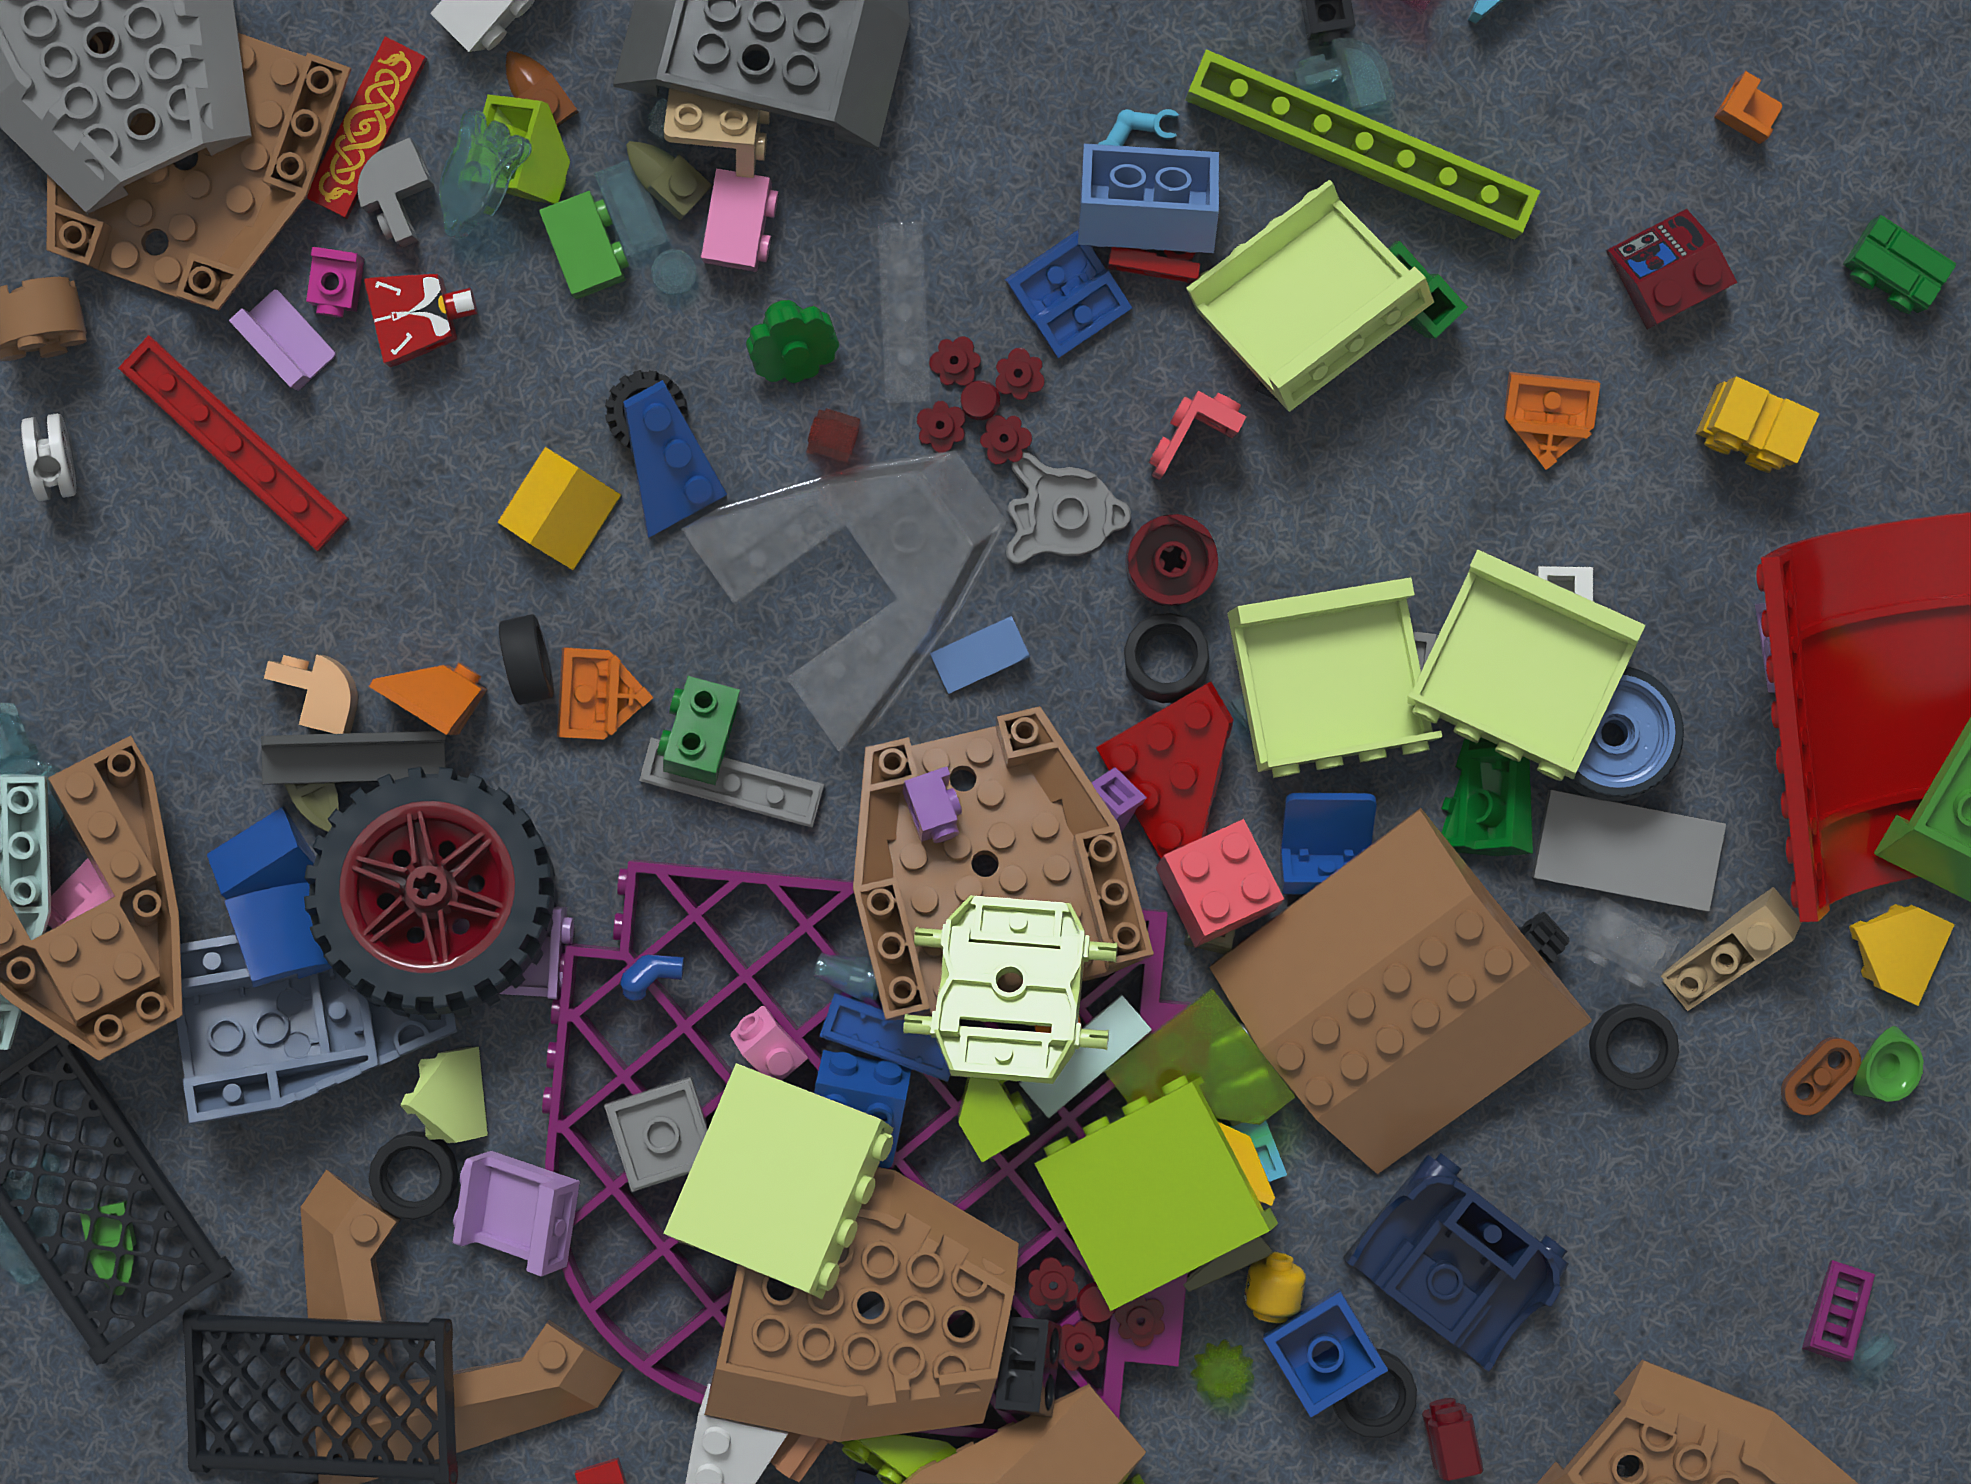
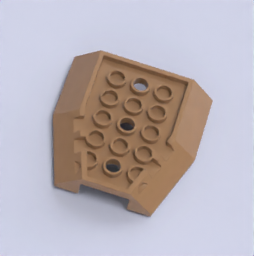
(228, 203)
(1026, 812)
(847, 1377)
(1693, 1437)

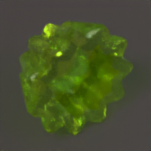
(1222, 1371)

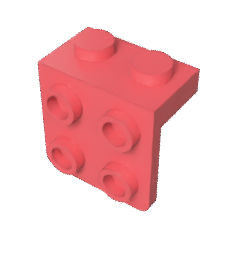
(1215, 412)

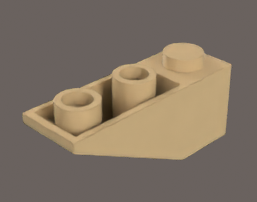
(1733, 949)

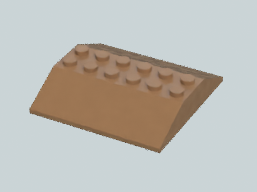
(1396, 994)

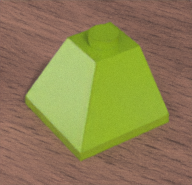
(545, 170)

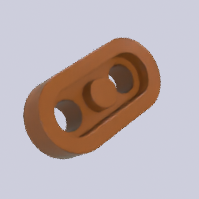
(1822, 1079)

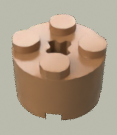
(40, 318)

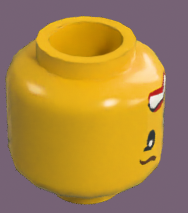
(1275, 1288)

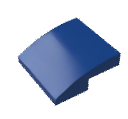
(1068, 294)
(276, 933)

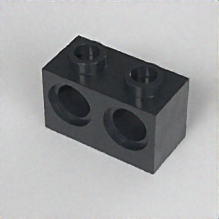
(1029, 1367)

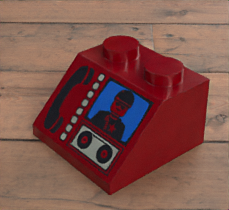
(1670, 267)

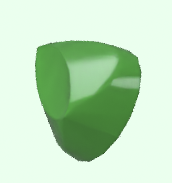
(1889, 1067)

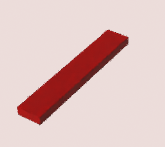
(233, 443)

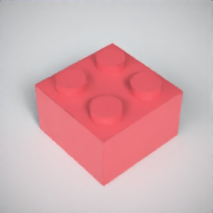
(1219, 883)

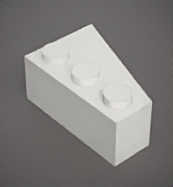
(479, 22)
(730, 1450)

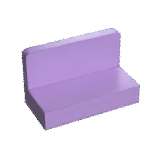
(284, 339)

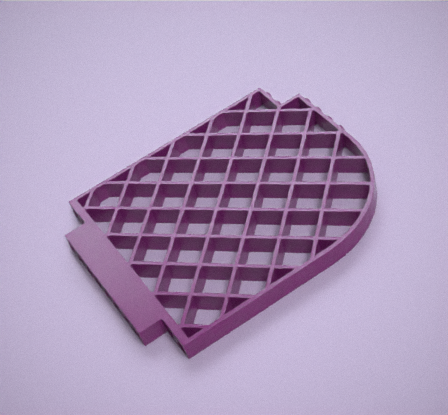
(1153, 1010)

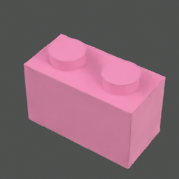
(738, 221)

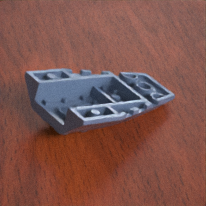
(279, 1040)

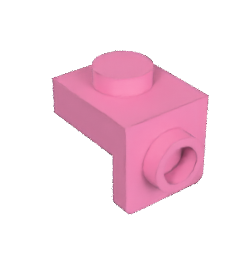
(767, 1045)

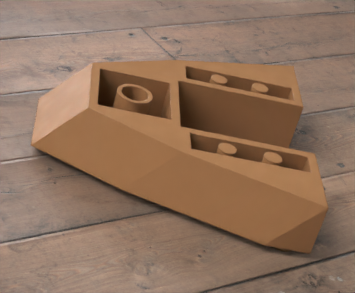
(118, 964)

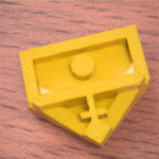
(1901, 949)

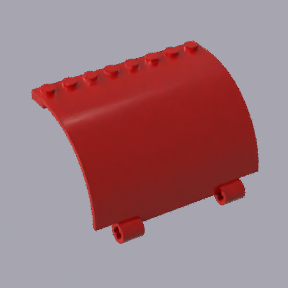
(1866, 689)

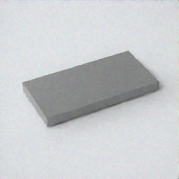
(1628, 850)

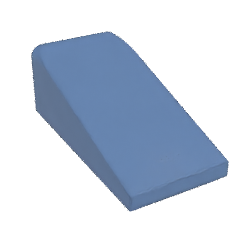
(980, 655)

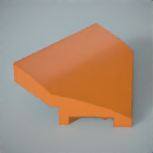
(1551, 412)
(596, 694)

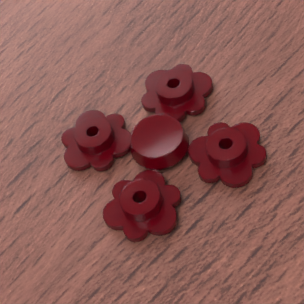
(980, 400)
(1093, 1309)

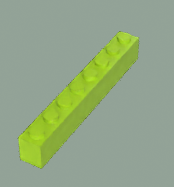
(1362, 145)

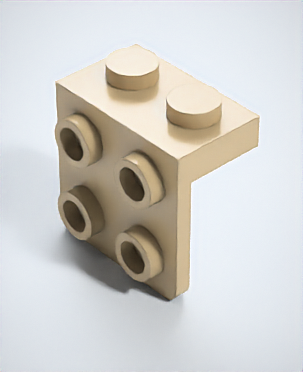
(717, 124)

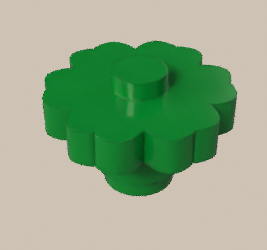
(792, 342)

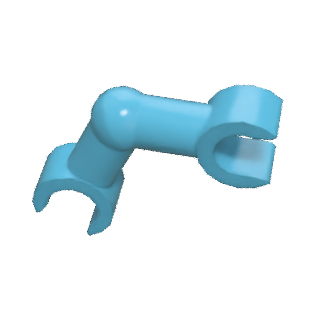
(1129, 120)

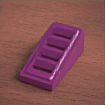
(1813, 1340)

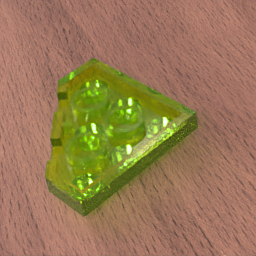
(1208, 1044)

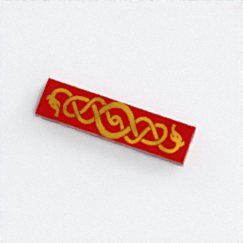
(366, 125)

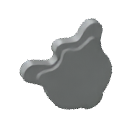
(1063, 513)

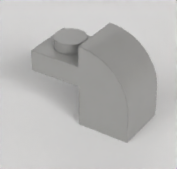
(387, 179)

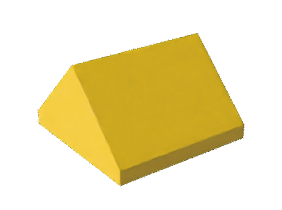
(559, 508)

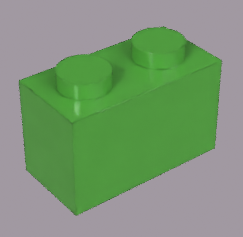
(583, 244)

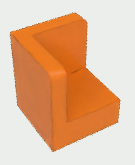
(1749, 109)

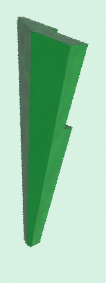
(1490, 803)

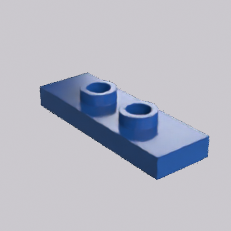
(866, 1030)

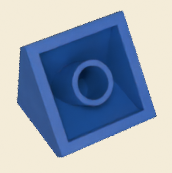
(262, 857)

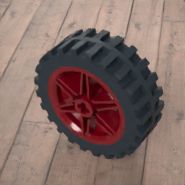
(444, 969)

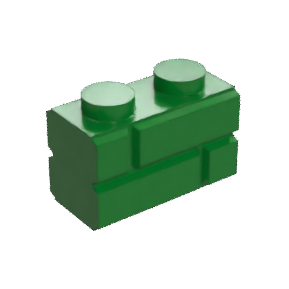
(1898, 265)

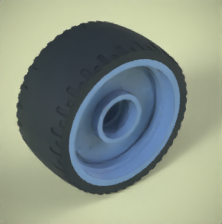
(1649, 747)

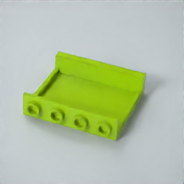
(1153, 1193)

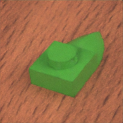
(108, 1234)

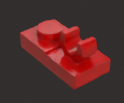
(1141, 262)

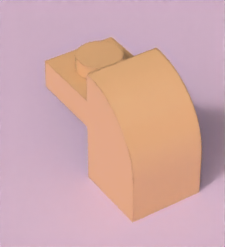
(330, 693)

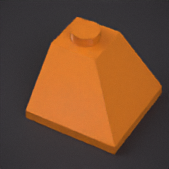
(435, 694)

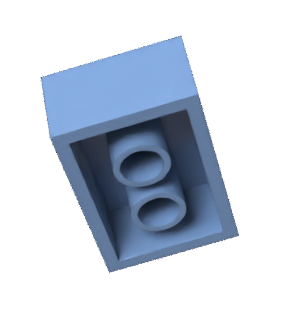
(1149, 198)

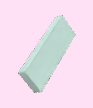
(1086, 1064)

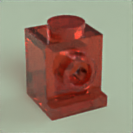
(833, 436)

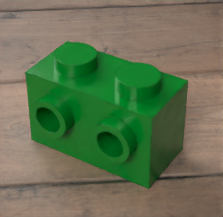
(700, 730)

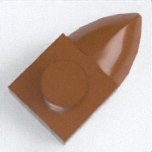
(534, 82)

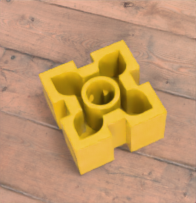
(1756, 422)

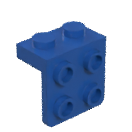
(1322, 836)
(867, 1086)

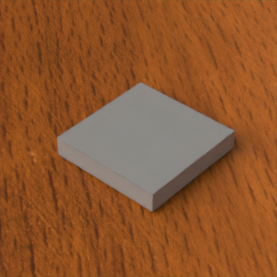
(658, 1132)

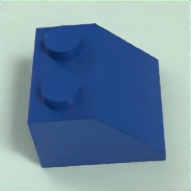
(1325, 1352)

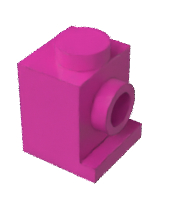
(348, 268)

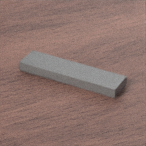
(743, 787)

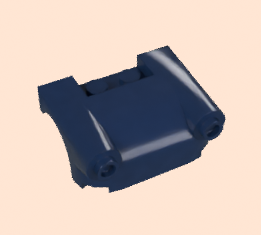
(1458, 1261)

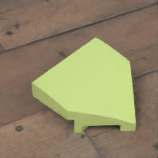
(450, 1096)

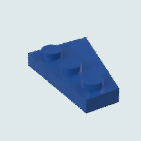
(668, 460)

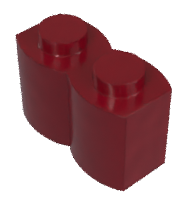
(1452, 1439)

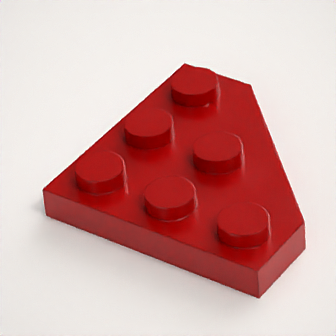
(1175, 764)

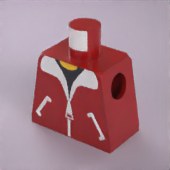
(415, 314)

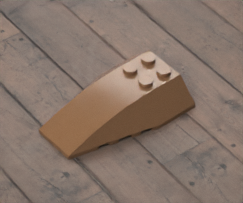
(1074, 1446)

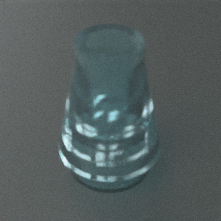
(849, 974)

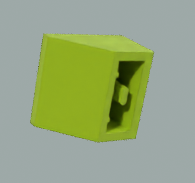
(992, 1116)

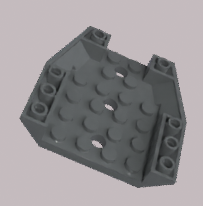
(825, 57)

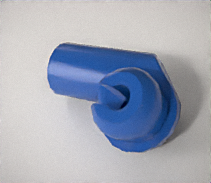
(646, 971)

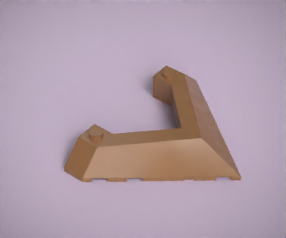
(491, 1401)

